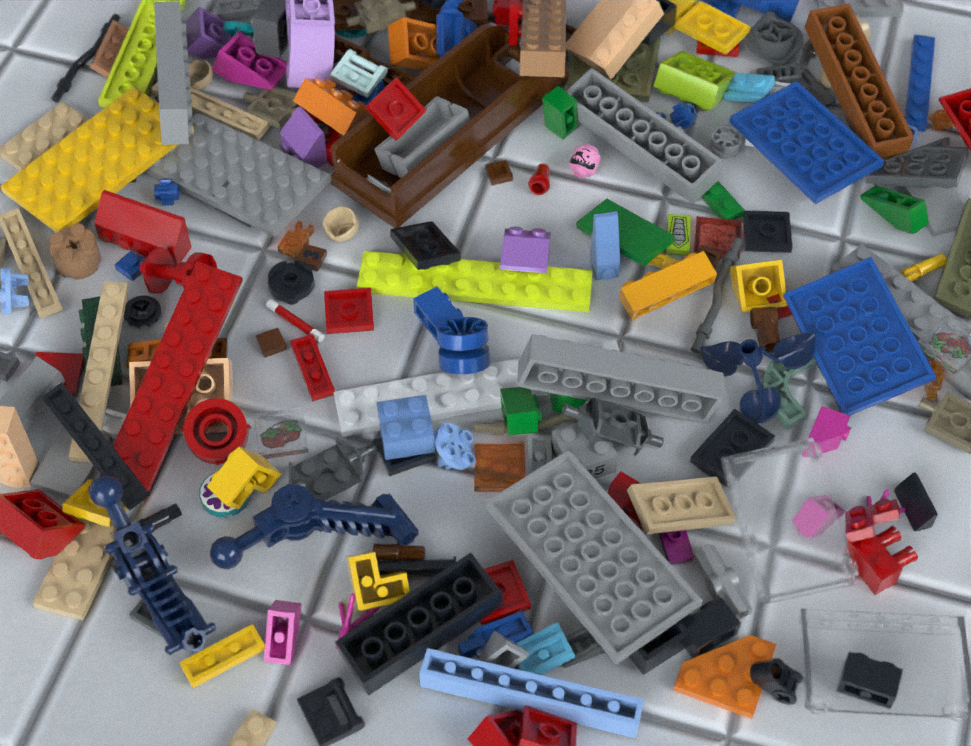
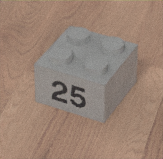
(594, 454)

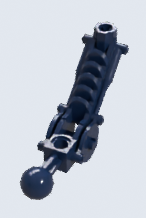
(297, 514)
(169, 606)

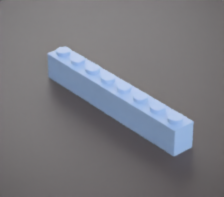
(520, 688)

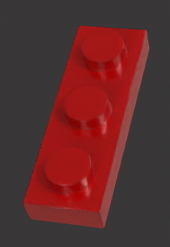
(312, 367)

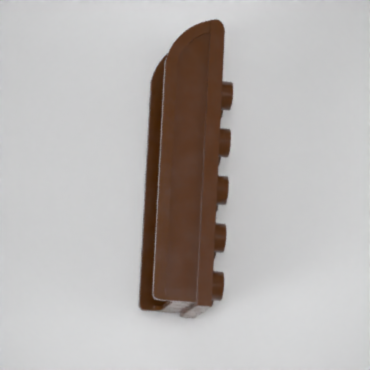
(468, 76)

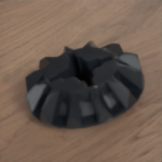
(141, 304)

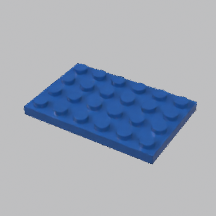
(806, 142)
(859, 337)

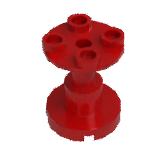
(160, 271)

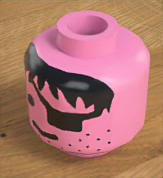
(584, 161)

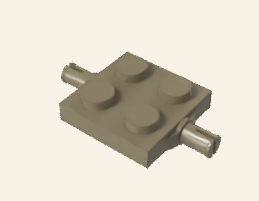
(378, 14)
(272, 105)
(950, 420)

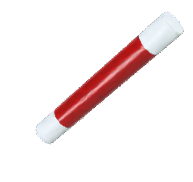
(294, 320)

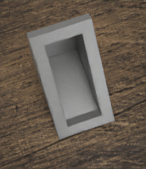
(503, 651)

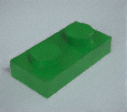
(722, 202)

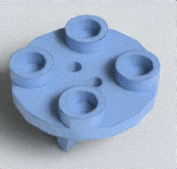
(8, 297)
(454, 447)

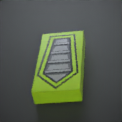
(679, 227)

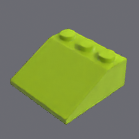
(693, 80)

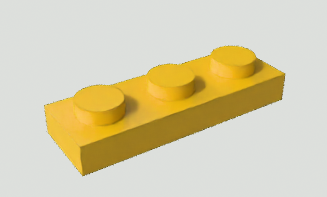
(222, 656)

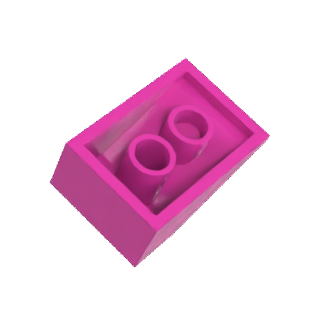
(242, 65)

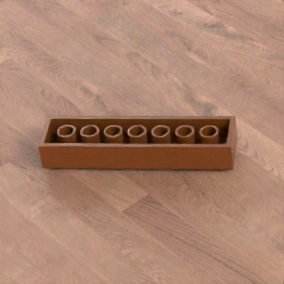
(858, 80)

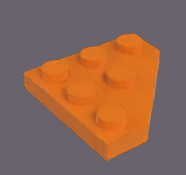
(724, 675)

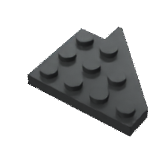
(924, 166)

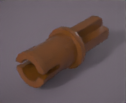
(397, 552)

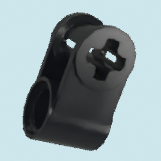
(776, 679)

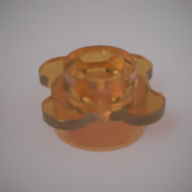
(940, 120)

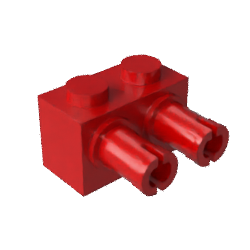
(874, 561)

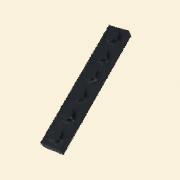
(94, 443)

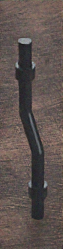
(65, 83)

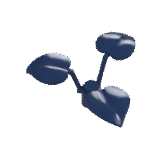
(759, 404)

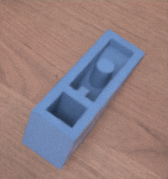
(605, 246)

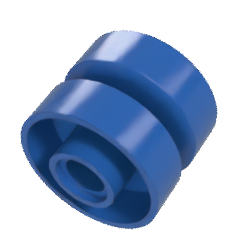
(463, 345)

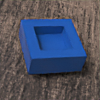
(130, 265)

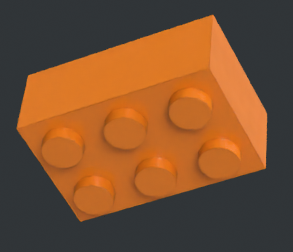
(330, 104)

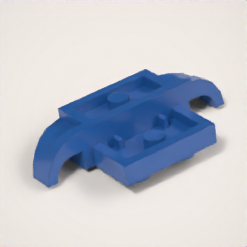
(452, 27)

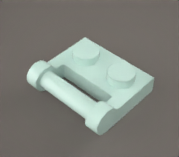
(355, 77)

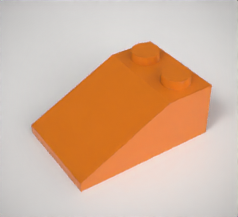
(412, 44)

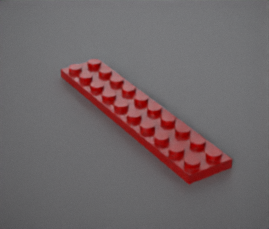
(175, 370)

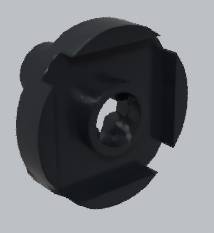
(291, 292)

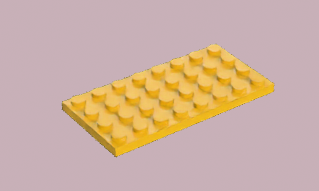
(95, 157)

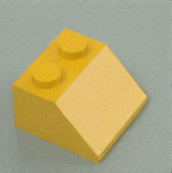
(756, 282)

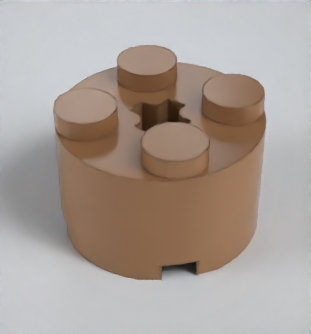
(75, 252)

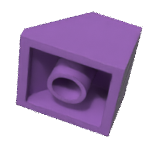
(205, 34)
(303, 139)
(525, 250)

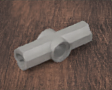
(722, 580)

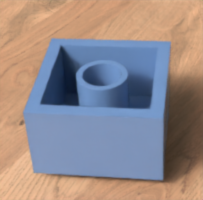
(405, 427)

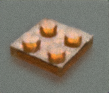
(498, 466)

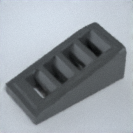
(784, 73)
(587, 652)

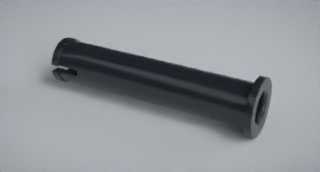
(415, 567)

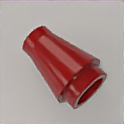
(540, 181)

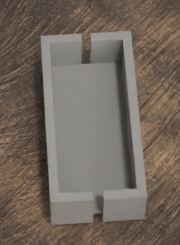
(422, 137)

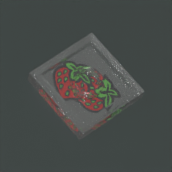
(948, 344)
(281, 433)

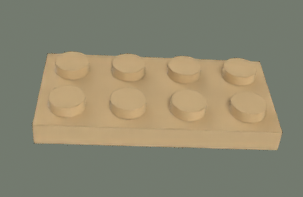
(41, 135)
(681, 505)
(76, 573)

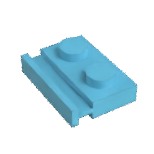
(749, 87)
(546, 650)

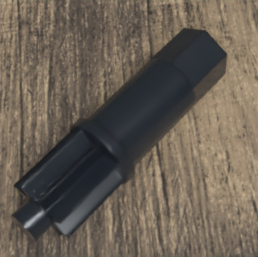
(157, 519)

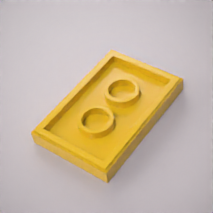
(712, 27)

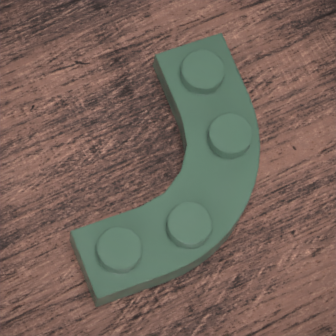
(778, 376)

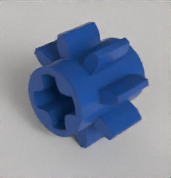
(683, 115)
(166, 192)

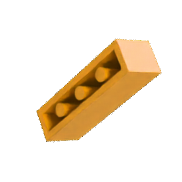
(667, 285)

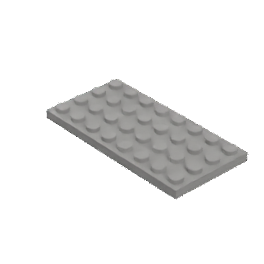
(264, 183)
(593, 556)

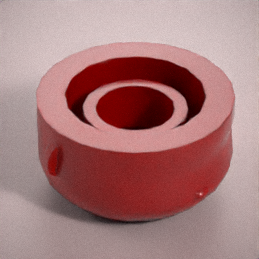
(209, 413)

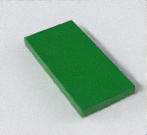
(637, 237)

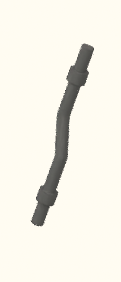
(705, 330)

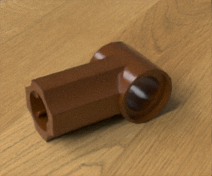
(765, 323)

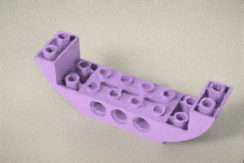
(310, 40)

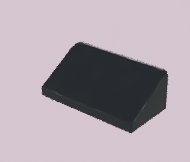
(916, 503)

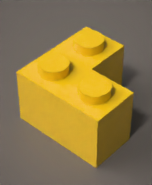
(241, 476)
(371, 588)

